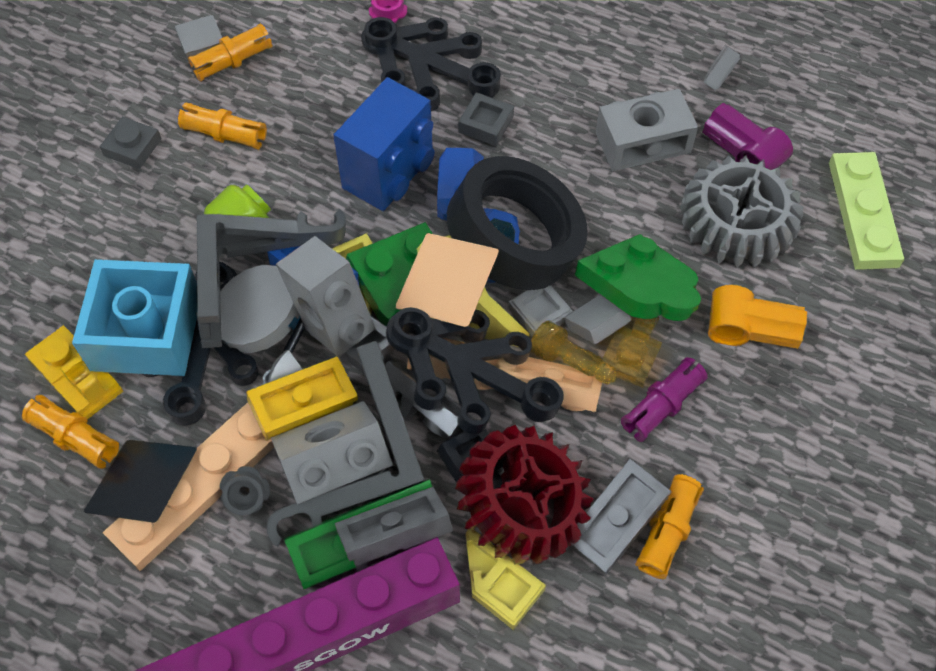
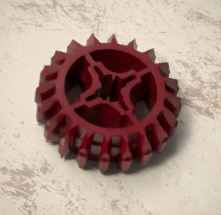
(513, 517)

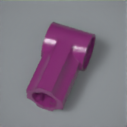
(743, 137)

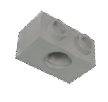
(646, 129)
(326, 295)
(332, 451)

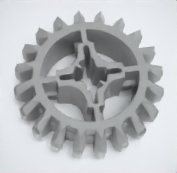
(763, 227)

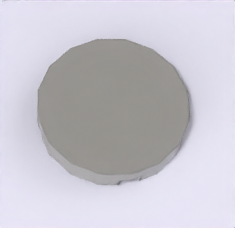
(256, 309)

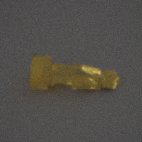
(552, 341)

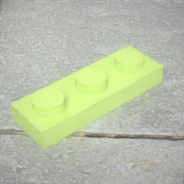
(866, 211)

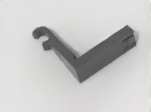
(244, 236)
(375, 484)

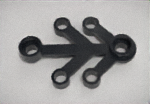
(385, 39)
(469, 362)
(190, 387)

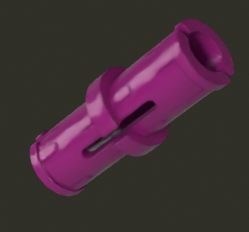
(664, 399)

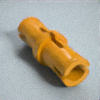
(230, 52)
(222, 125)
(70, 431)
(670, 527)

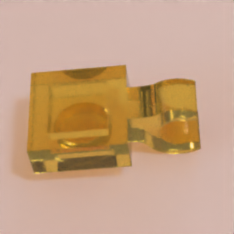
(634, 351)

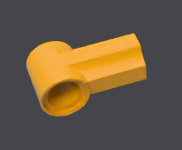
(741, 318)

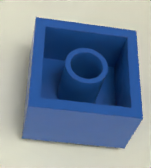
(385, 144)

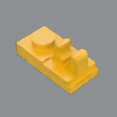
(68, 374)
(301, 397)

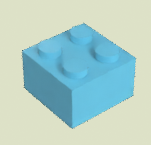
(137, 317)

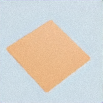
(448, 278)

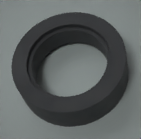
(538, 192)

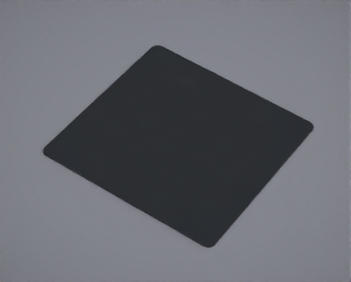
(141, 480)

